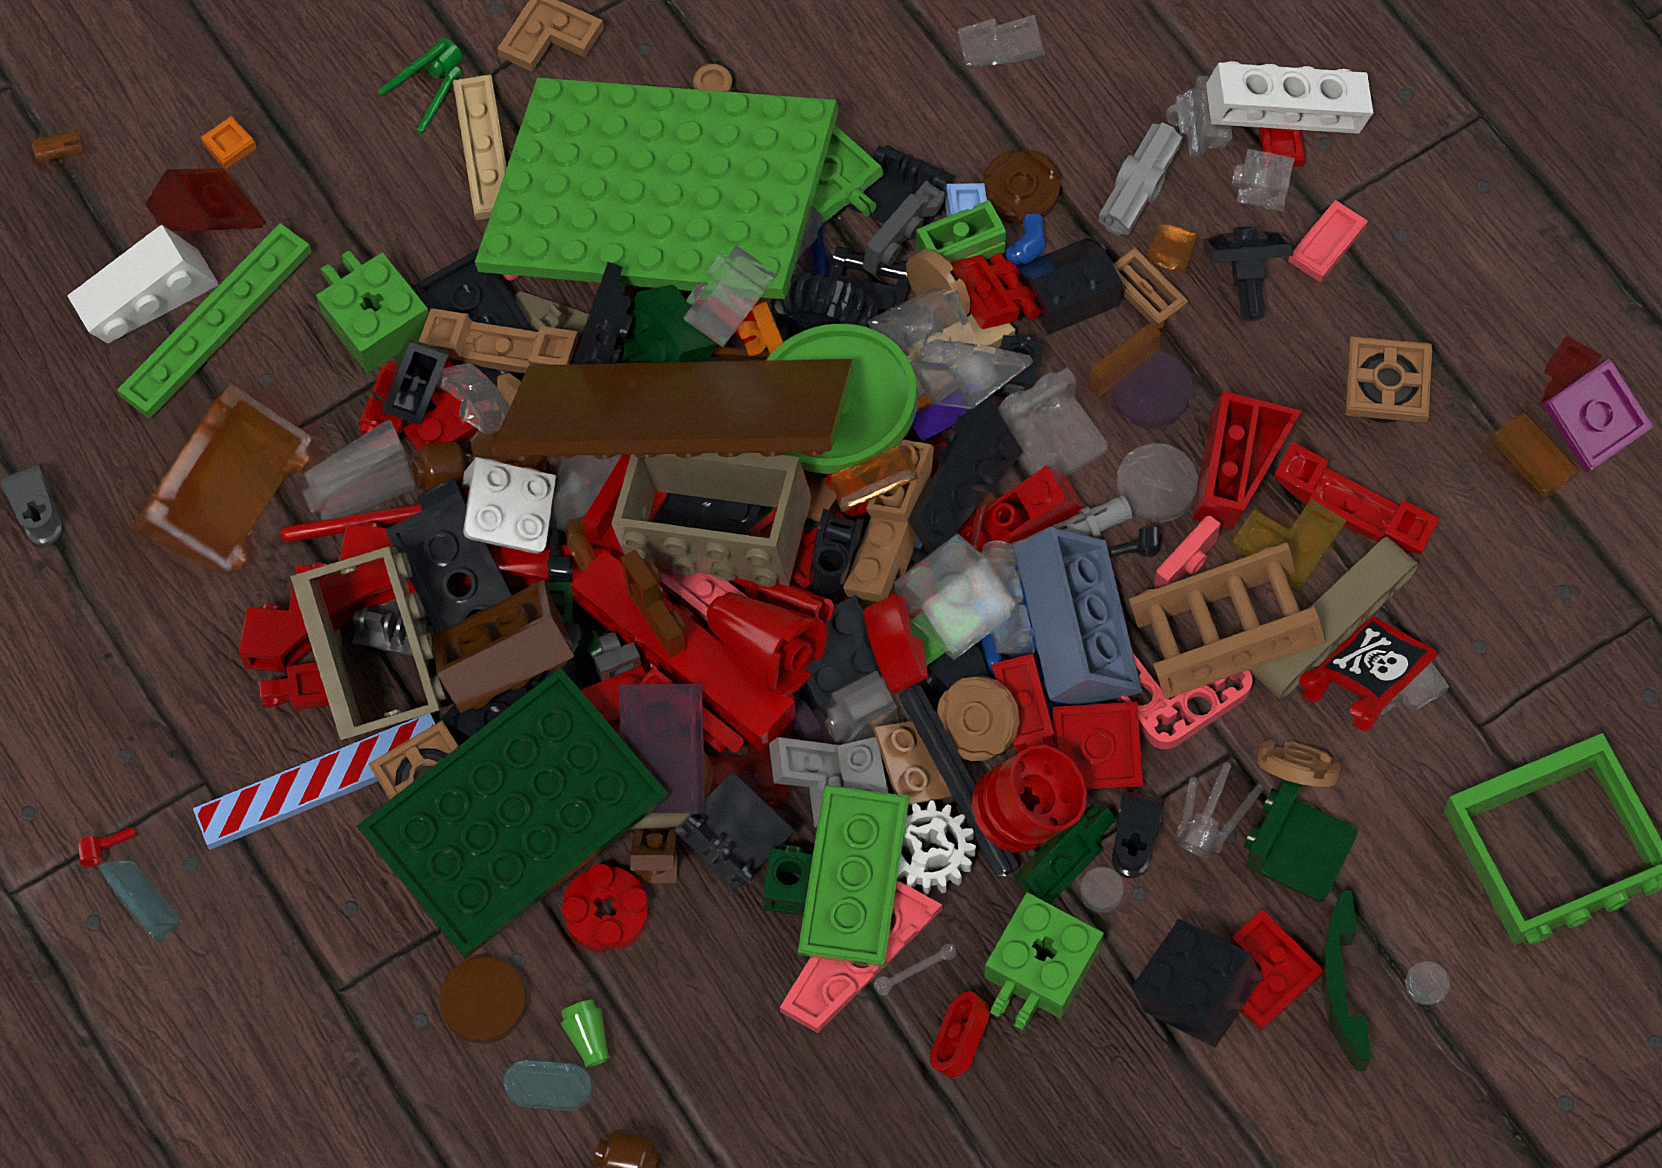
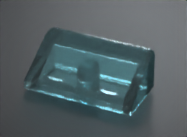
(141, 898)

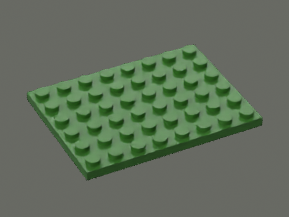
(656, 183)

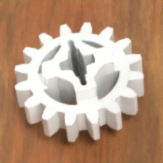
(942, 856)

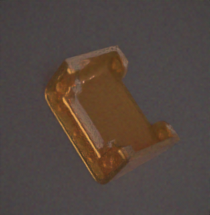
(223, 481)

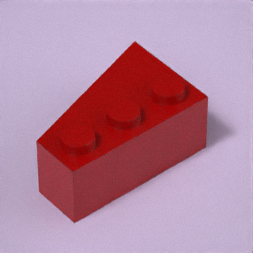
(1237, 453)

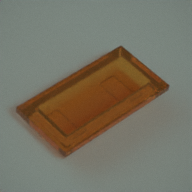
(873, 477)

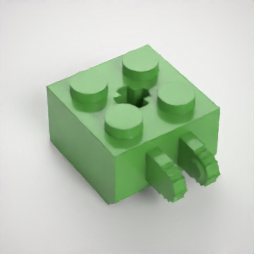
(371, 309)
(1046, 983)

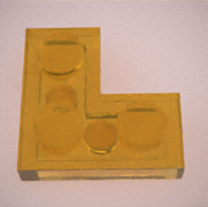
(1307, 539)

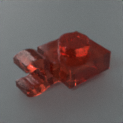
(1568, 364)

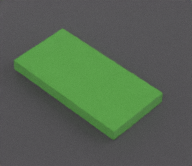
(853, 876)

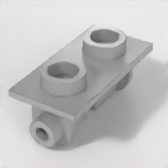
(862, 765)

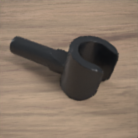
(1147, 545)
(559, 567)

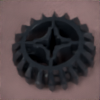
(819, 302)

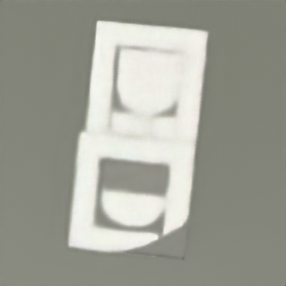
(1000, 44)
(480, 399)

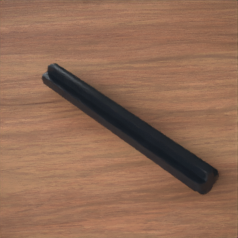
(953, 772)

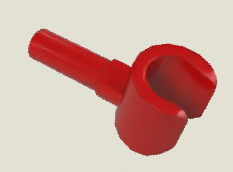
(91, 847)

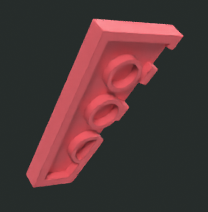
(830, 985)

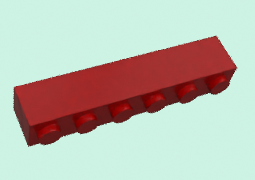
(727, 683)

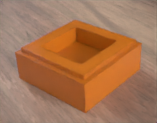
(228, 142)

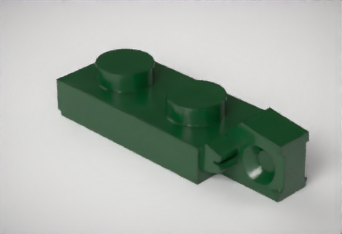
(1065, 855)

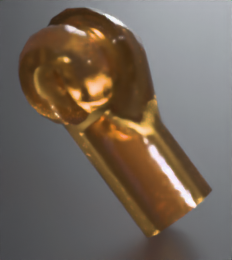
(578, 543)

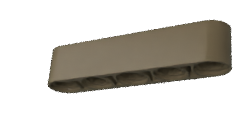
(1343, 611)

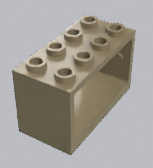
(724, 555)
(328, 652)

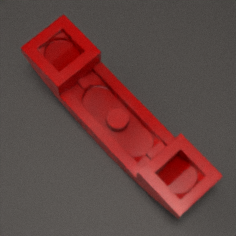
(1365, 511)

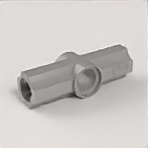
(1140, 179)

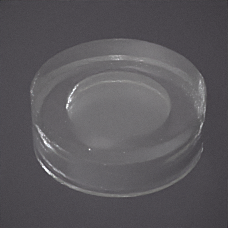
(1101, 889)

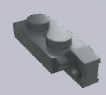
(902, 225)

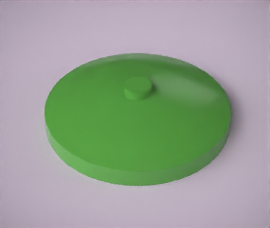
(879, 397)

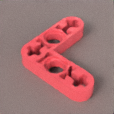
(1165, 709)

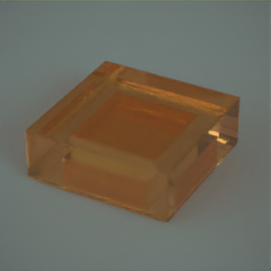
(1172, 248)

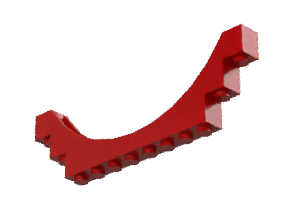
(279, 638)

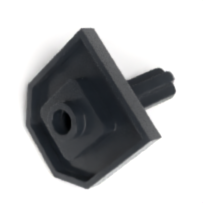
(1247, 251)

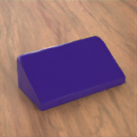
(933, 421)

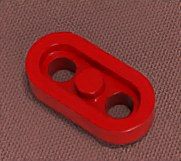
(960, 1034)

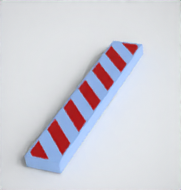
(301, 786)

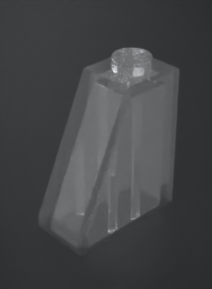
(359, 475)

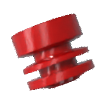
(1029, 798)

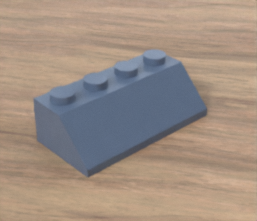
(1077, 618)

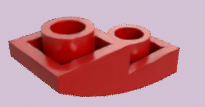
(895, 649)

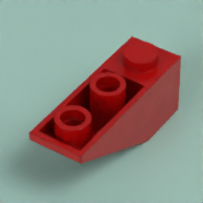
(1027, 508)

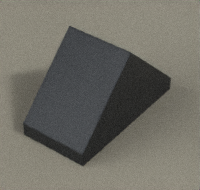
(413, 380)

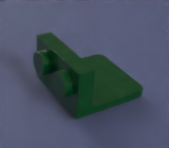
(1298, 844)

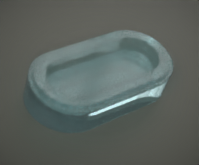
(547, 1085)

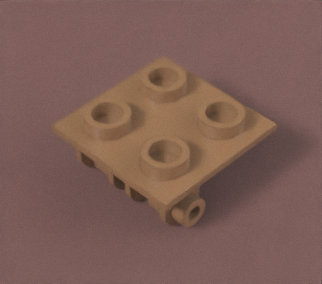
(909, 764)

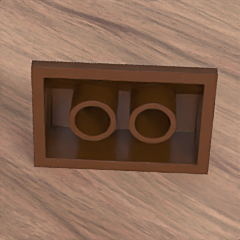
(501, 647)

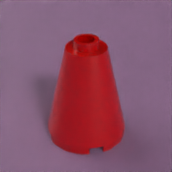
(768, 639)

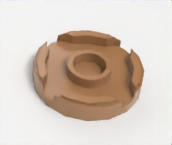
(930, 271)
(979, 717)
(1298, 763)

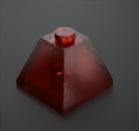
(201, 202)

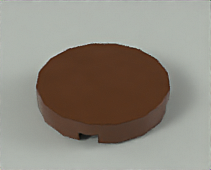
(1021, 185)
(483, 1000)

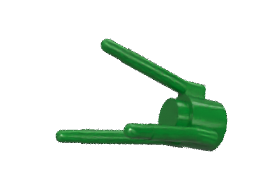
(437, 61)

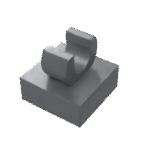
(615, 658)

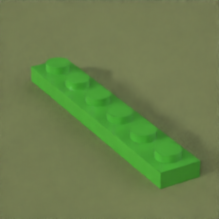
(214, 321)

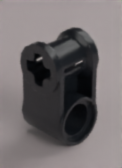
(834, 545)
(1136, 829)

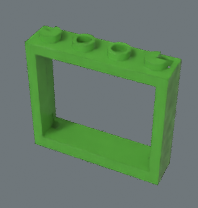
(1531, 777)

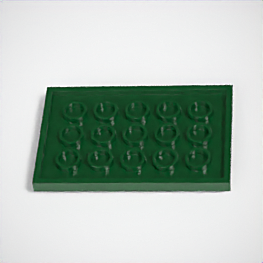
(512, 812)

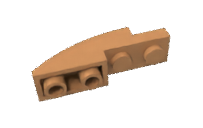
(889, 537)

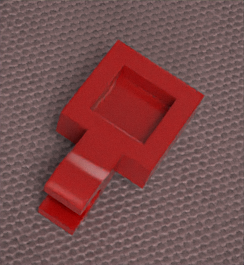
(302, 687)

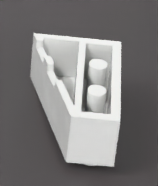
(142, 285)

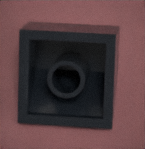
(1072, 284)

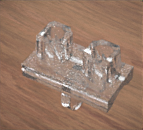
(1193, 118)

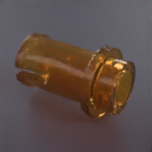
(53, 146)

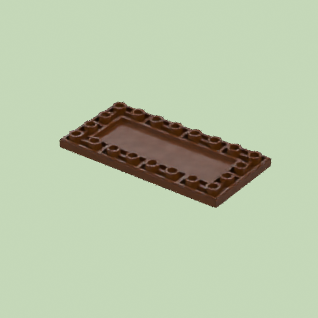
(676, 409)

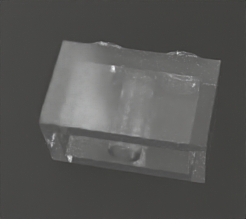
(729, 295)
(859, 709)

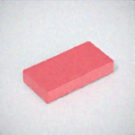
(1328, 241)

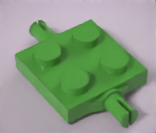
(845, 177)

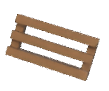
(1167, 311)

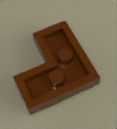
(643, 588)

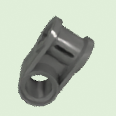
(33, 504)

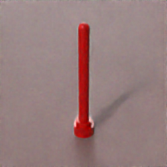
(338, 525)

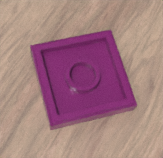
(1597, 415)

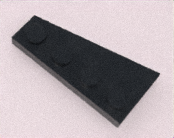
(965, 475)

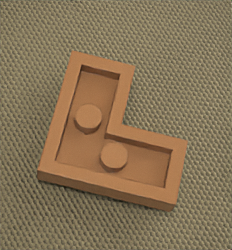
(548, 23)

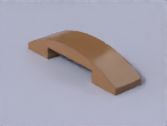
(497, 345)

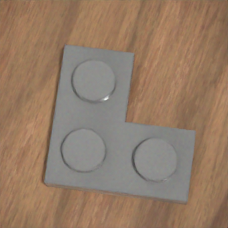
(806, 765)

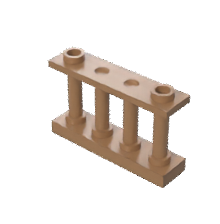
(1236, 653)

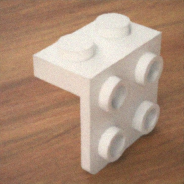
(508, 505)

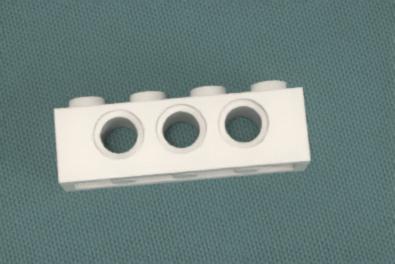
(1289, 97)

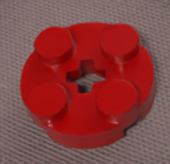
(608, 932)

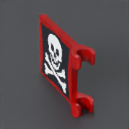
(1373, 665)

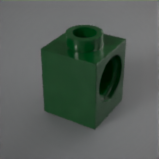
(781, 897)

